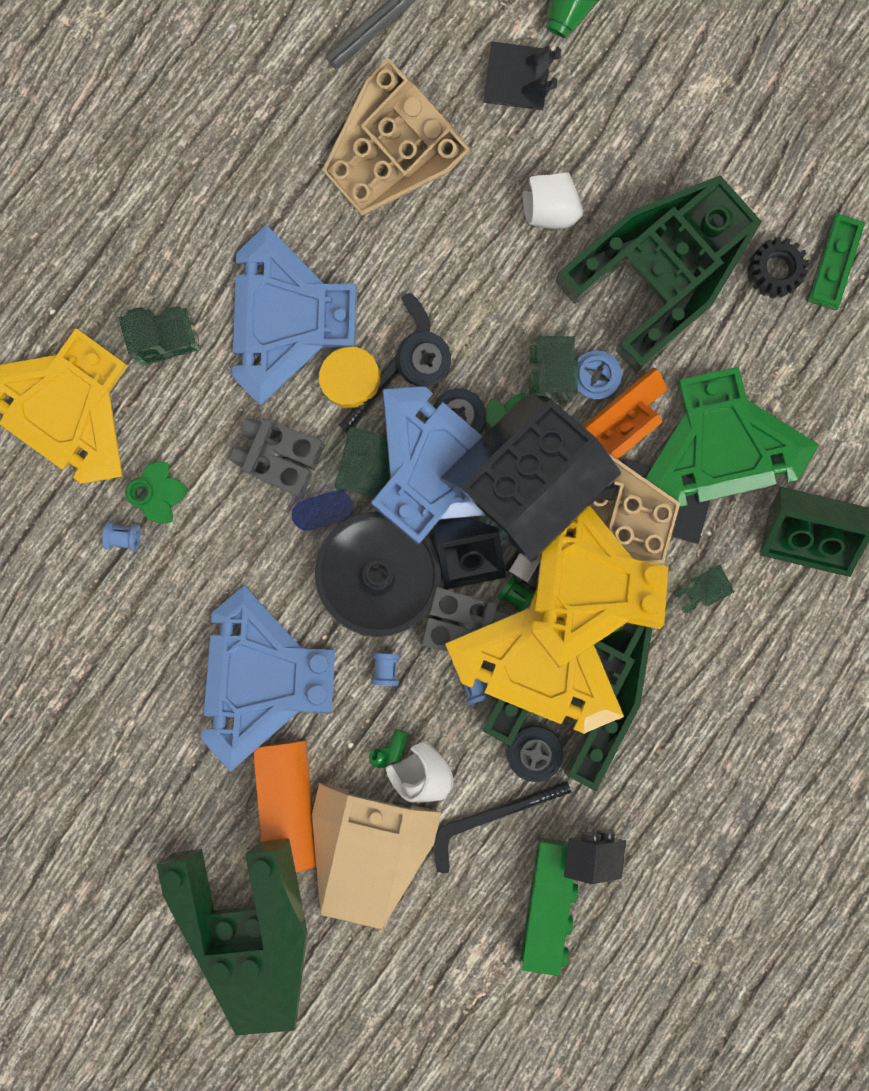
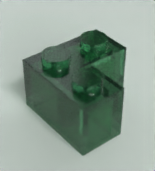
(158, 337)
(554, 368)

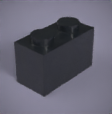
(595, 857)

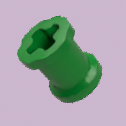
(516, 594)

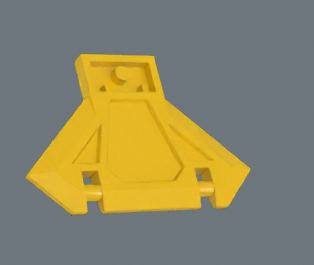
(66, 406)
(594, 589)
(529, 676)

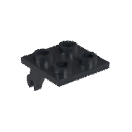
(519, 75)

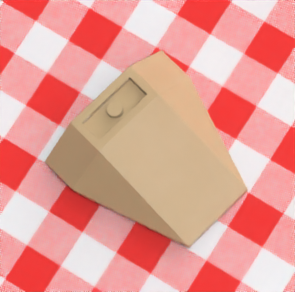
(391, 142)
(638, 516)
(367, 853)

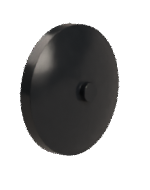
(376, 576)

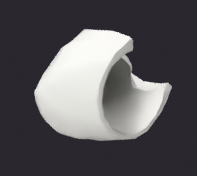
(552, 201)
(422, 775)

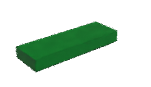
(835, 261)

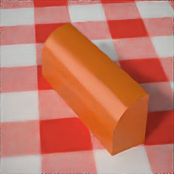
(286, 798)

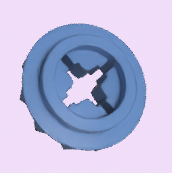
(610, 371)

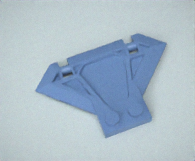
(284, 315)
(418, 458)
(259, 679)

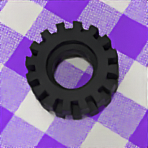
(783, 250)

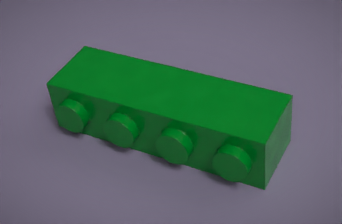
(548, 911)

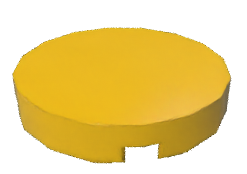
(349, 377)

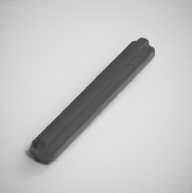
(366, 31)

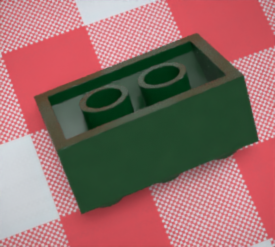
(816, 531)

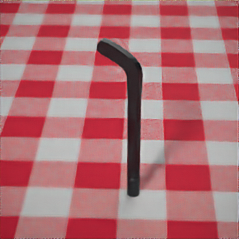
(423, 324)
(467, 823)

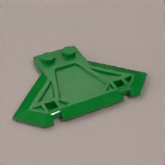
(726, 443)

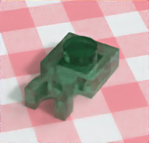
(708, 587)

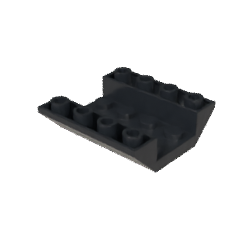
(533, 473)

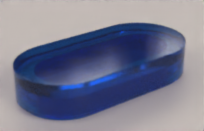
(322, 510)

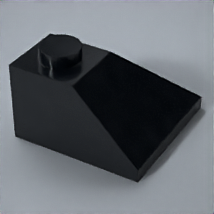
(468, 551)

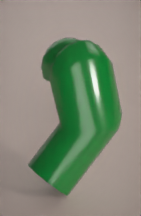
(390, 753)

